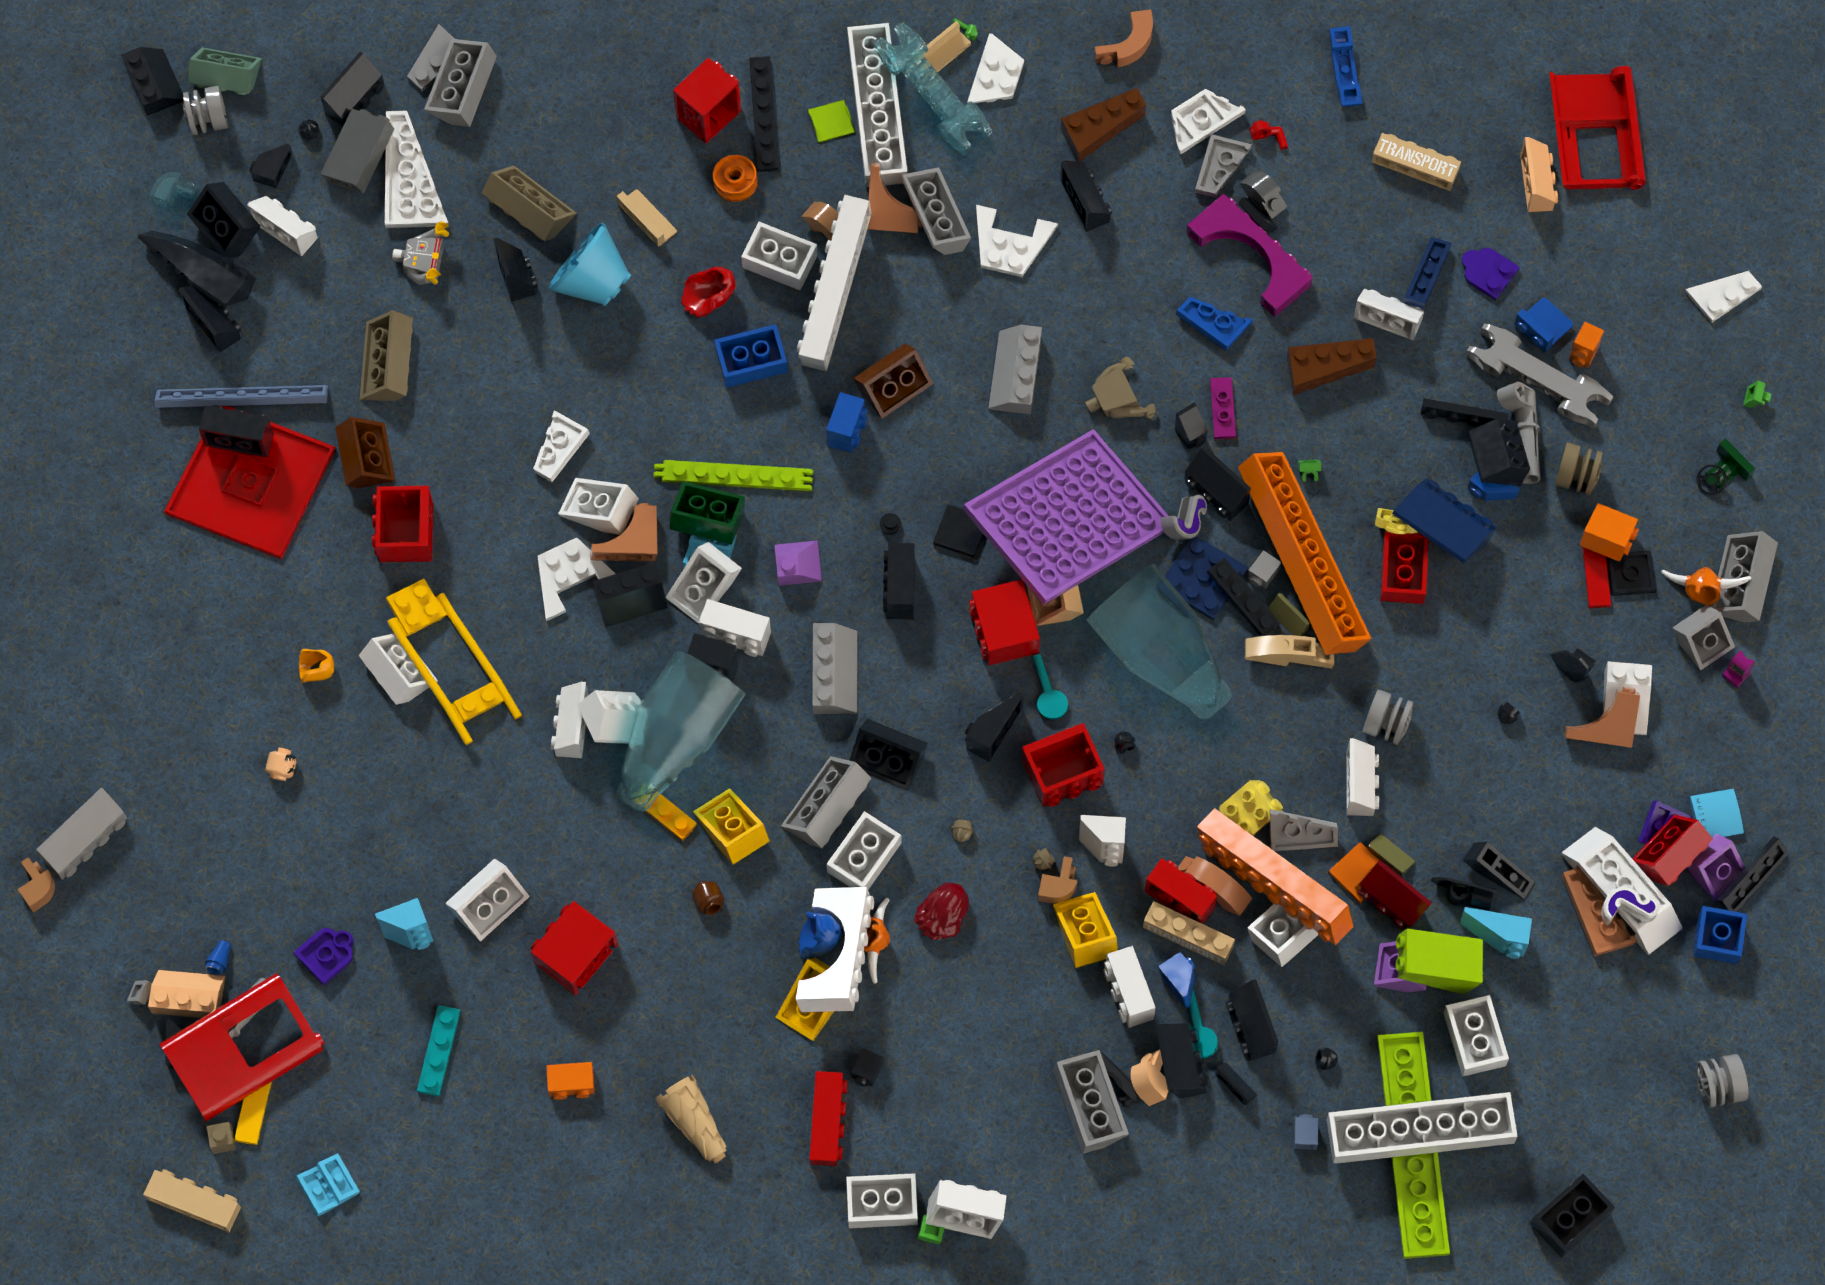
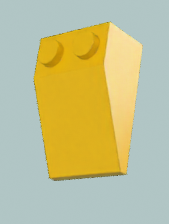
(732, 826)
(1085, 929)
(806, 1023)

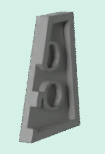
(430, 60)
(1219, 164)
(1300, 832)

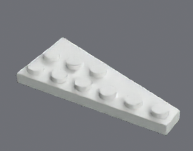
(409, 187)

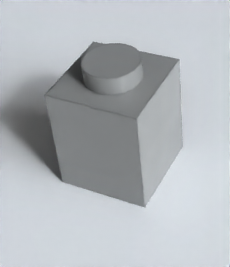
(1263, 570)

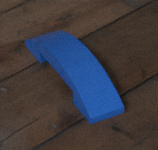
(1344, 66)

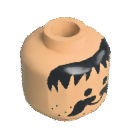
(281, 764)

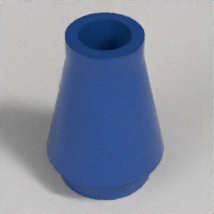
(218, 959)

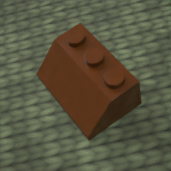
(893, 380)
(364, 452)

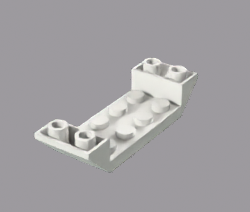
(1611, 868)

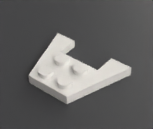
(1007, 250)
(565, 568)

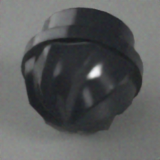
(309, 129)
(1507, 713)
(1124, 741)
(1326, 1058)

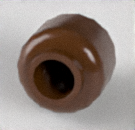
(708, 897)

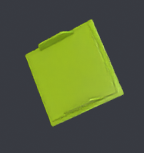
(831, 121)

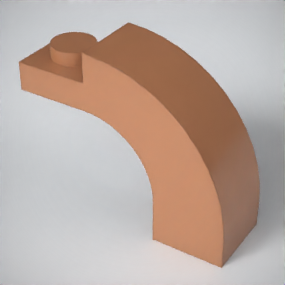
(1133, 46)
(1229, 892)

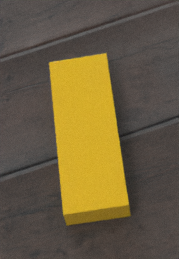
(252, 1116)

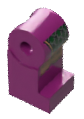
(1738, 669)

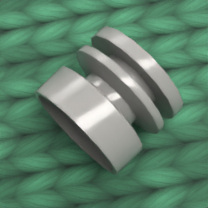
(205, 110)
(1388, 717)
(1724, 1079)

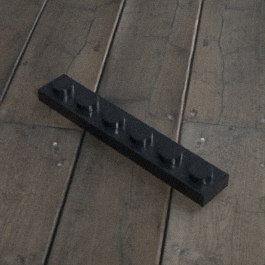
(763, 114)

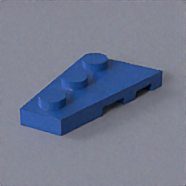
(1215, 324)

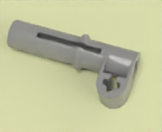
(1522, 402)

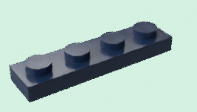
(1427, 273)

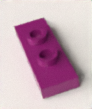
(1222, 408)

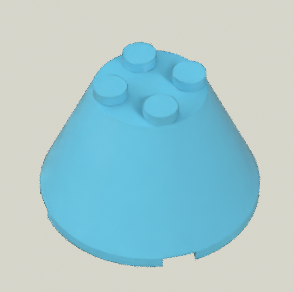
(592, 271)

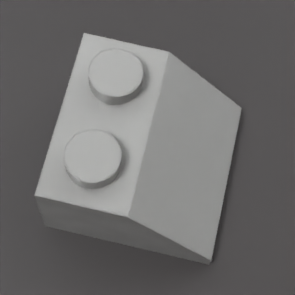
(1704, 636)

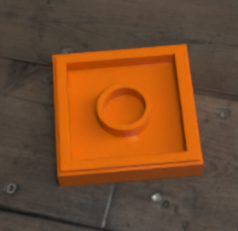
(1353, 868)

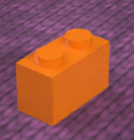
(1586, 345)
(570, 1080)

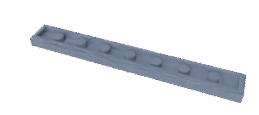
(241, 396)

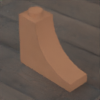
(888, 212)
(636, 542)
(1615, 725)

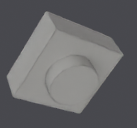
(140, 992)

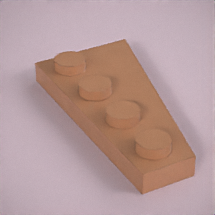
(1588, 906)

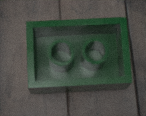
(707, 512)

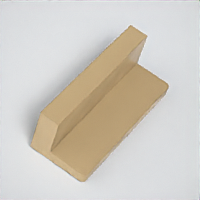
(946, 47)
(646, 216)

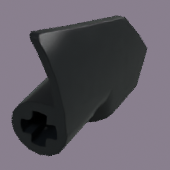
(1575, 665)
(1479, 895)

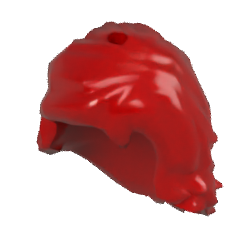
(708, 290)

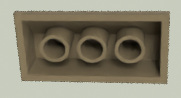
(527, 202)
(386, 357)

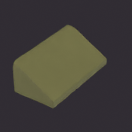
(1289, 616)
(1390, 855)

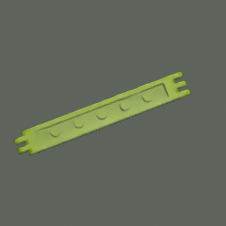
(734, 475)

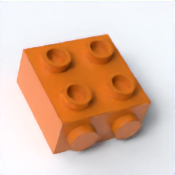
(1609, 532)

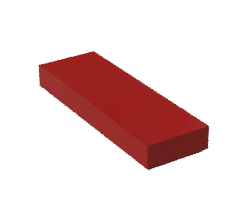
(1596, 579)

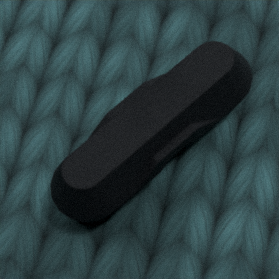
(1129, 1095)

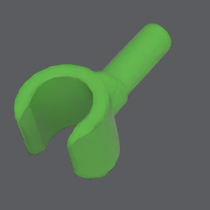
(971, 30)

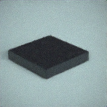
(958, 532)
(1632, 574)

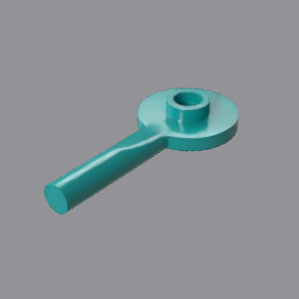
(1051, 703)
(1208, 1039)

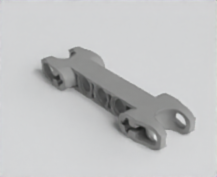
(1569, 392)

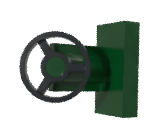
(1726, 469)

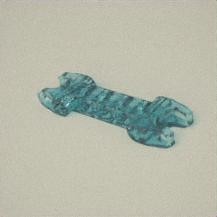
(954, 114)

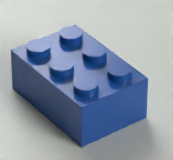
(751, 356)

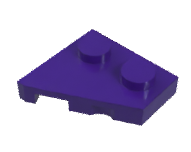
(1657, 817)

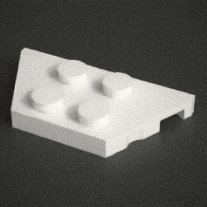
(996, 73)
(1202, 117)

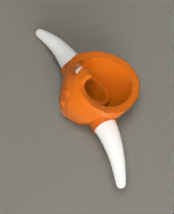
(1704, 584)
(877, 939)

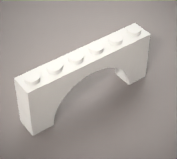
(838, 985)

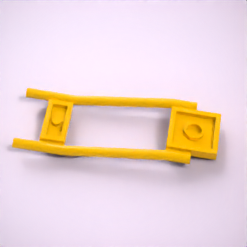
(418, 608)

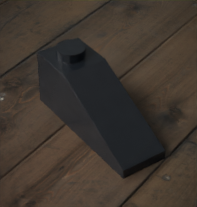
(1497, 868)

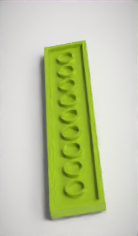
(1415, 1176)

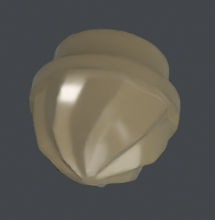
(962, 830)
(1043, 859)

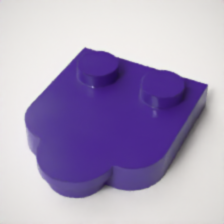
(1488, 271)
(326, 953)

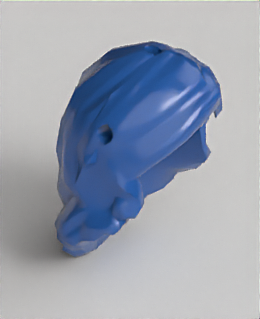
(819, 935)

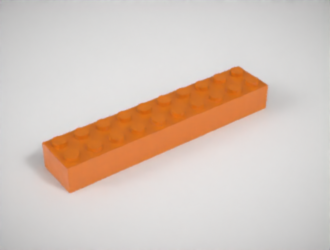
(1304, 553)

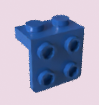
(1543, 324)

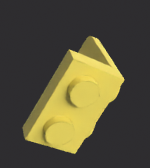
(1251, 806)

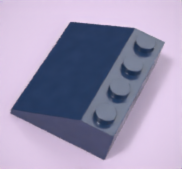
(1445, 520)

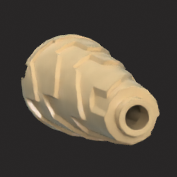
(692, 1116)

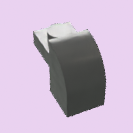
(1265, 190)

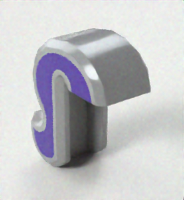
(1188, 521)

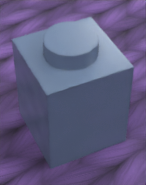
(1305, 1132)

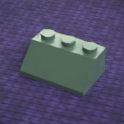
(225, 69)

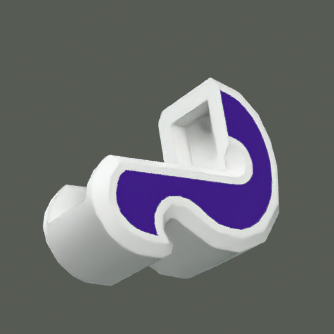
(1630, 902)

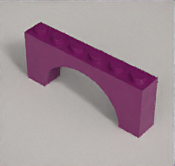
(1227, 221)

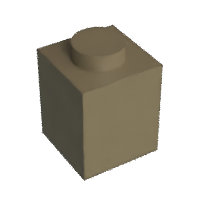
(221, 1138)

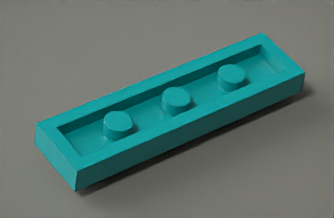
(438, 1051)

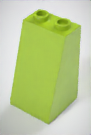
(1440, 960)

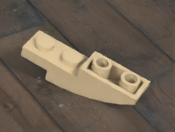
(1286, 649)

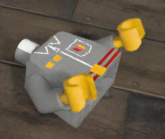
(423, 255)

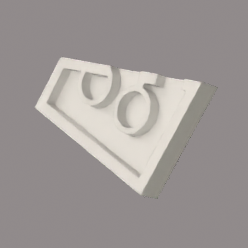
(1724, 294)
(561, 443)

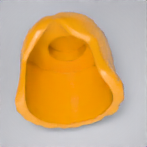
(310, 657)

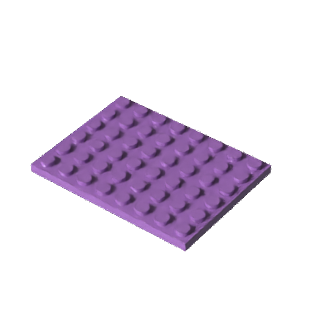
(1067, 516)

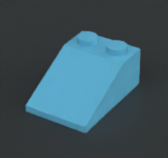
(1502, 931)

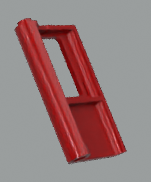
(1594, 103)
(213, 1064)

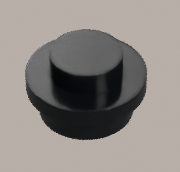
(890, 523)

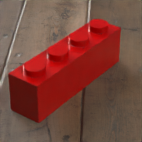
(826, 1118)

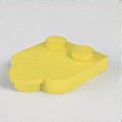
(1391, 523)

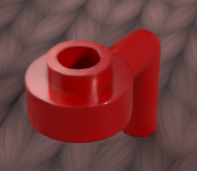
(1262, 130)

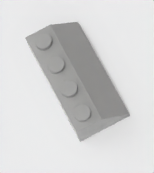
(461, 82)
(937, 210)
(1015, 369)
(1745, 556)
(834, 669)
(826, 801)
(82, 834)
(1090, 1101)

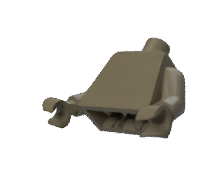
(1116, 395)

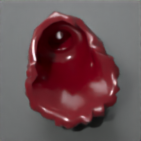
(942, 911)

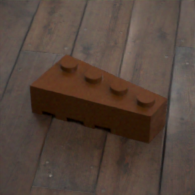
(1101, 122)
(1328, 362)

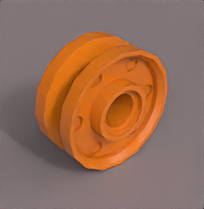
(731, 167)

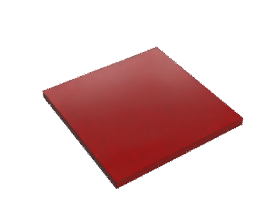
(250, 495)

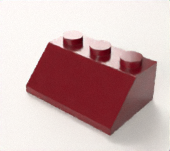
(1392, 895)

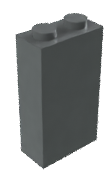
(357, 150)

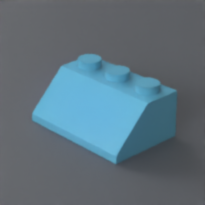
(405, 925)

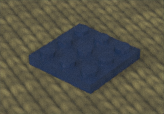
(1193, 583)

